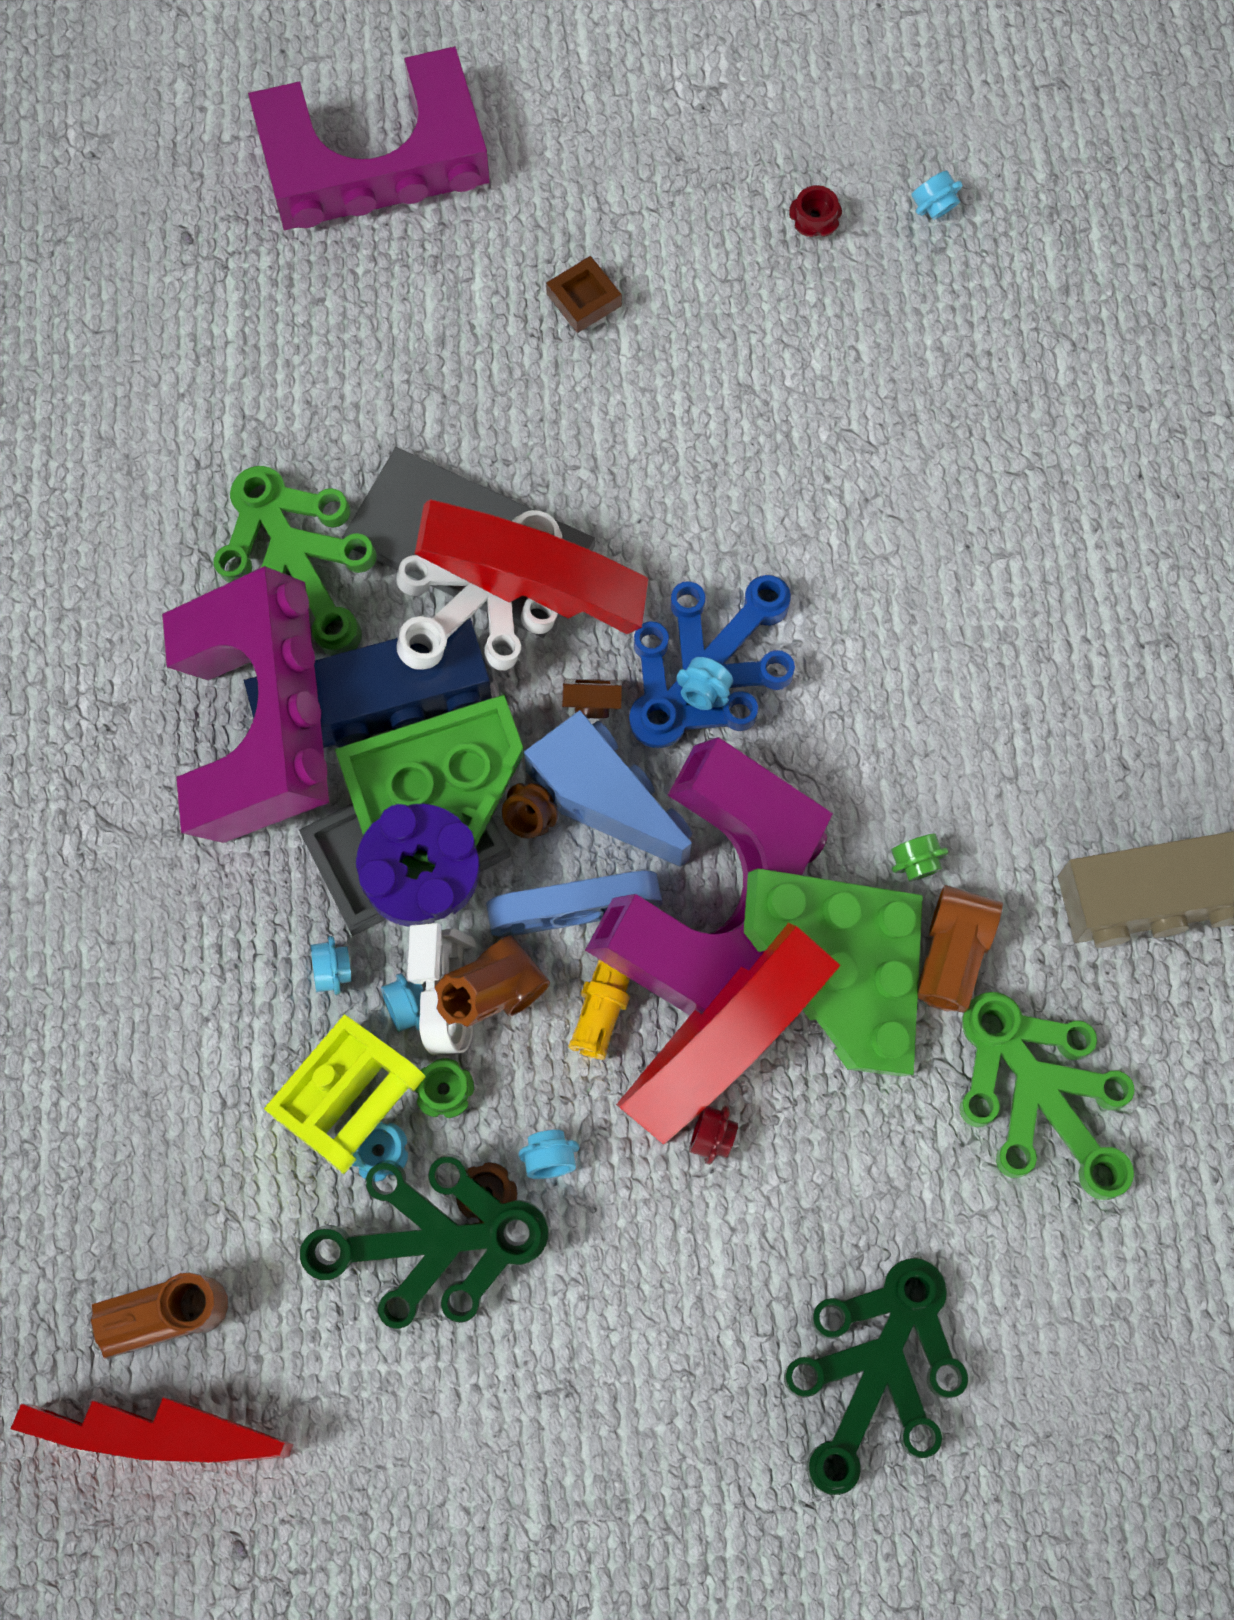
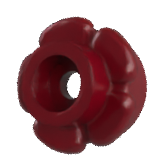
(820, 201)
(713, 1134)

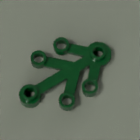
(437, 1240)
(881, 1365)

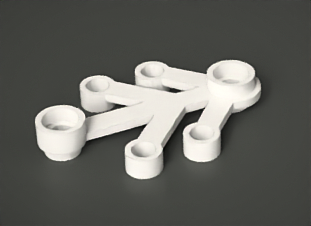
(435, 631)

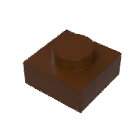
(583, 294)
(592, 696)

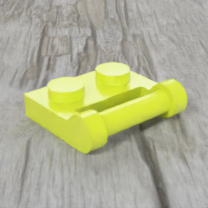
(332, 1081)

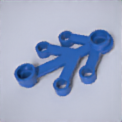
(744, 674)

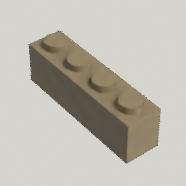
(1150, 889)

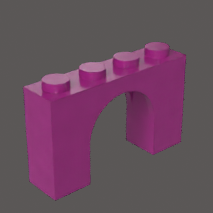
(321, 185)
(281, 759)
(770, 829)

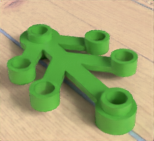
(292, 546)
(1040, 1086)

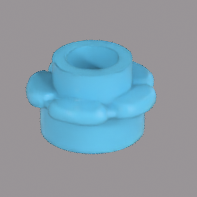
(937, 195)
(705, 683)
(330, 966)
(403, 1002)
(393, 1141)
(548, 1155)

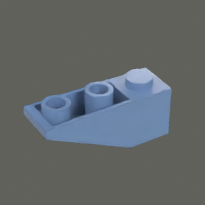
(599, 789)

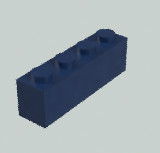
(377, 692)

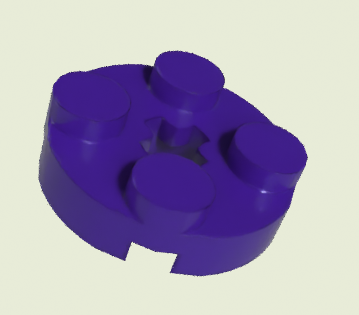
(402, 833)

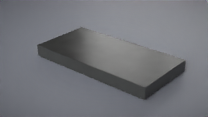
(395, 508)

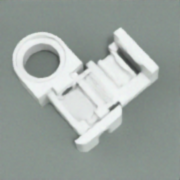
(430, 957)

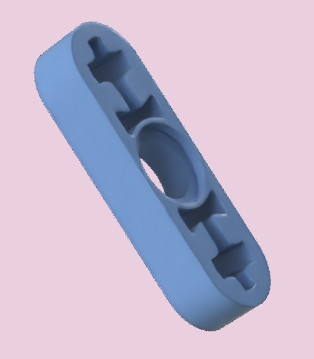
(566, 903)

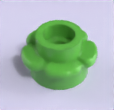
(919, 857)
(455, 1101)

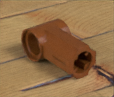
(961, 934)
(495, 982)
(155, 1315)

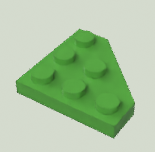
(444, 761)
(874, 937)

